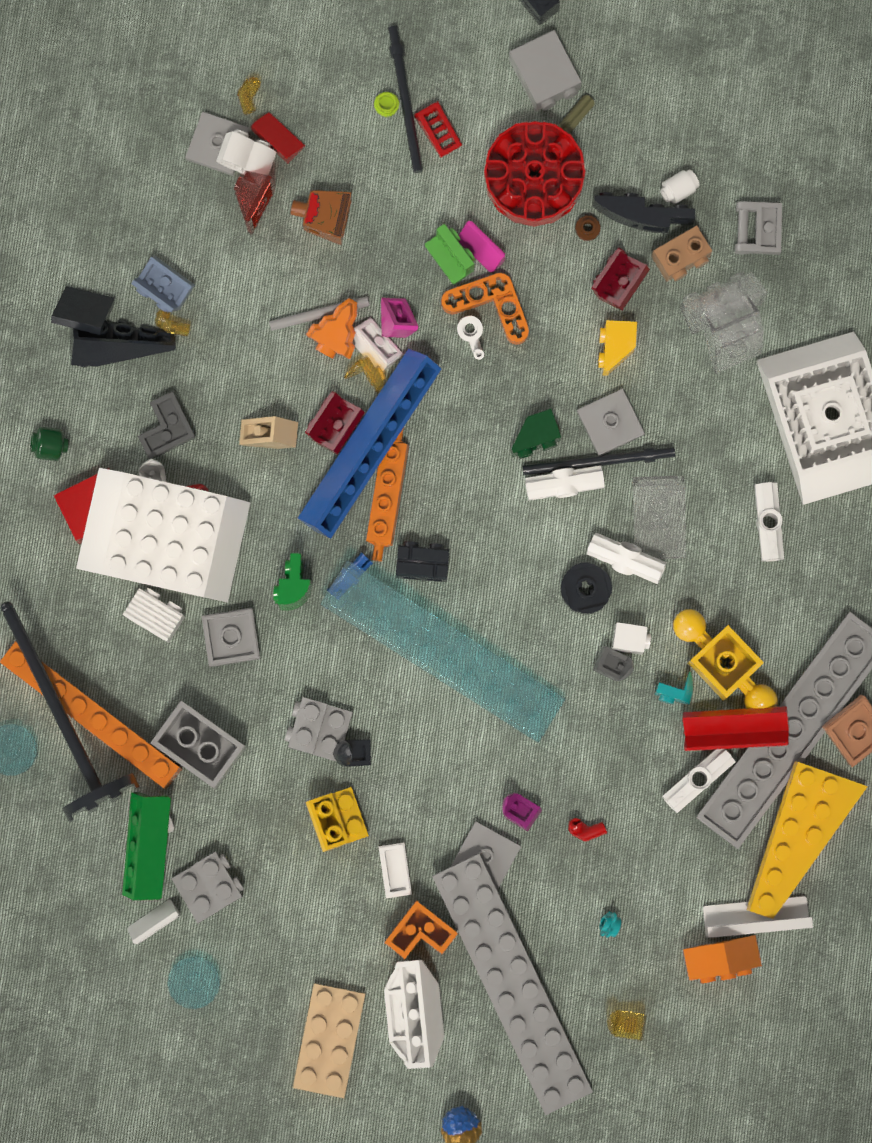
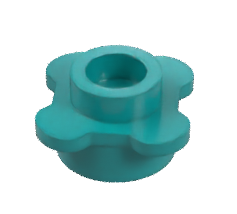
(610, 924)

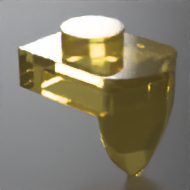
(374, 374)
(626, 1024)

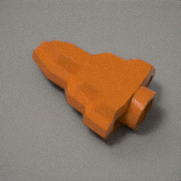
(336, 331)

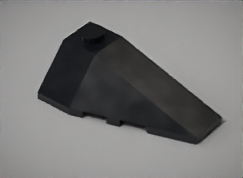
(118, 343)

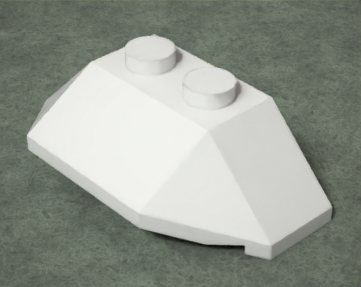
(414, 1014)

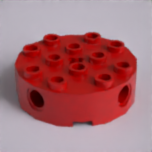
(541, 148)

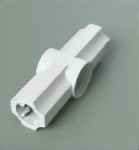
(564, 483)
(770, 538)
(626, 558)
(686, 790)

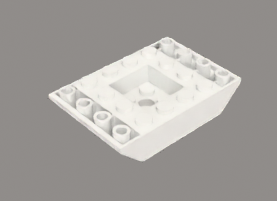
(801, 385)

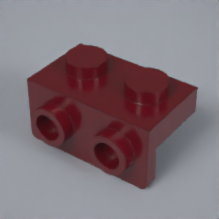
(619, 279)
(334, 423)

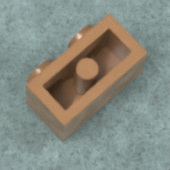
(682, 254)

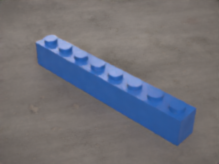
(369, 443)

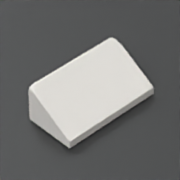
(378, 348)
(153, 922)

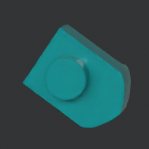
(670, 694)

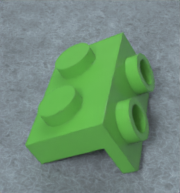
(450, 255)

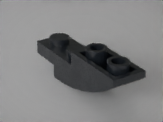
(631, 212)

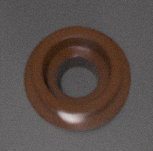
(584, 235)

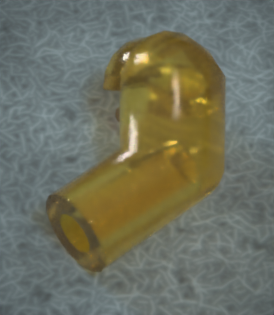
(246, 94)
(172, 327)

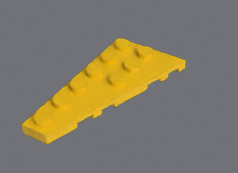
(805, 822)

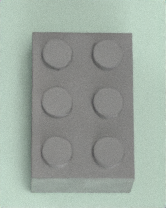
(198, 745)

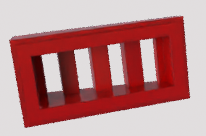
(425, 126)

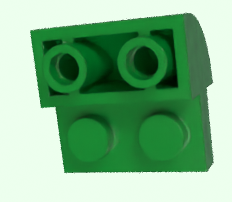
(293, 590)

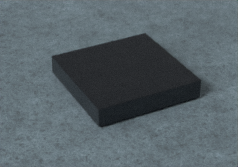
(82, 310)

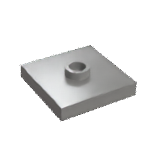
(209, 139)
(610, 422)
(230, 637)
(494, 850)

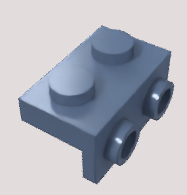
(163, 285)

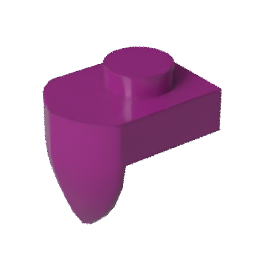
(520, 810)

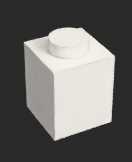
(630, 638)

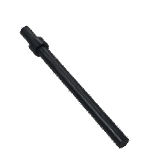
(397, 53)
(647, 455)

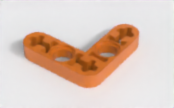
(498, 297)

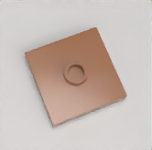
(852, 730)

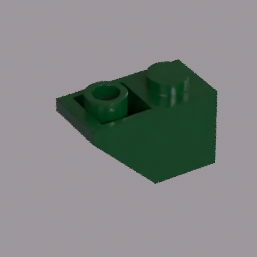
(537, 432)

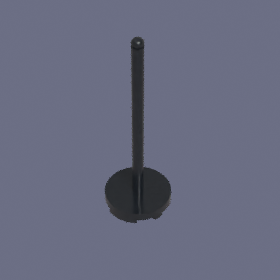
(99, 792)

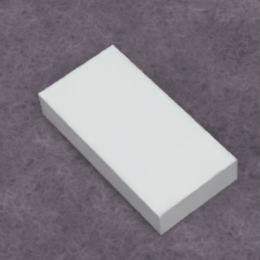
(395, 870)

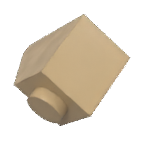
(269, 432)

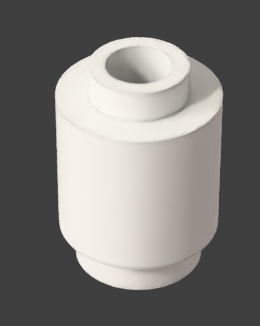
(679, 186)

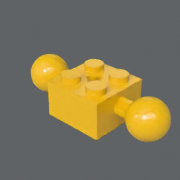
(690, 627)

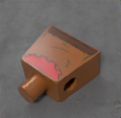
(324, 214)

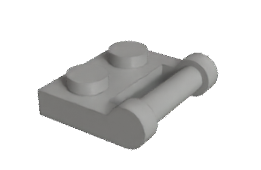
(767, 228)

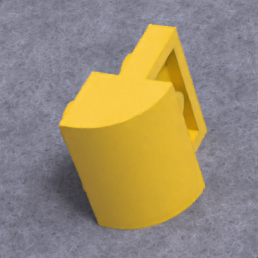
(337, 819)

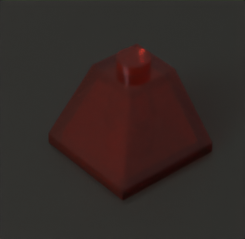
(253, 197)

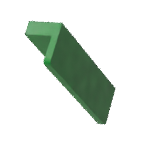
(146, 846)

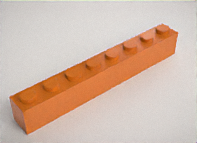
(99, 721)

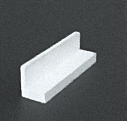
(736, 920)

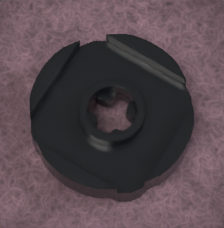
(593, 576)

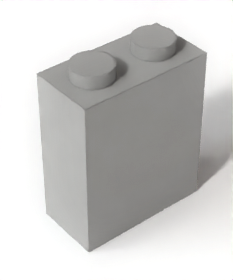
(545, 71)

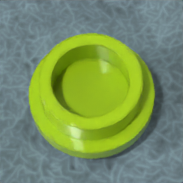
(386, 104)

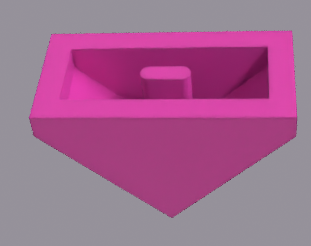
(397, 318)

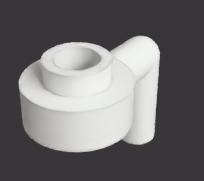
(472, 337)

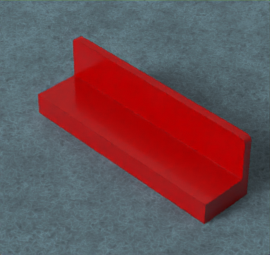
(736, 728)

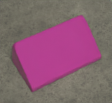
(481, 247)

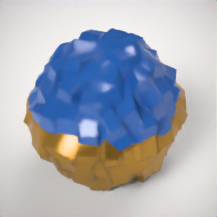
(461, 1126)

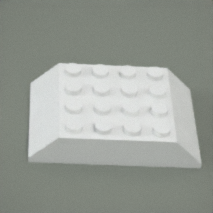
(163, 534)

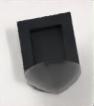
(353, 752)

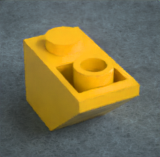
(619, 344)

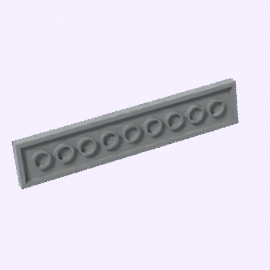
(810, 704)
(512, 984)

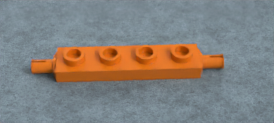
(387, 498)

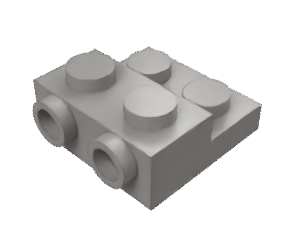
(317, 728)
(208, 886)

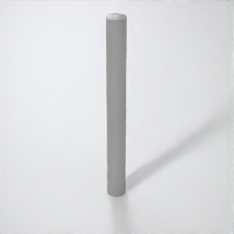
(312, 315)

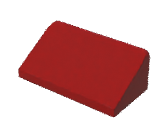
(278, 136)

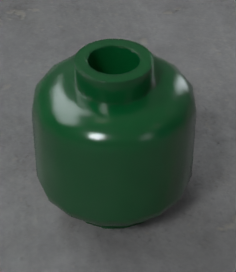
(48, 443)

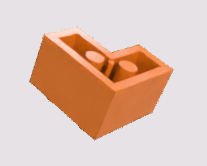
(420, 924)
(722, 959)

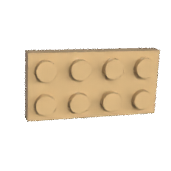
(329, 1040)

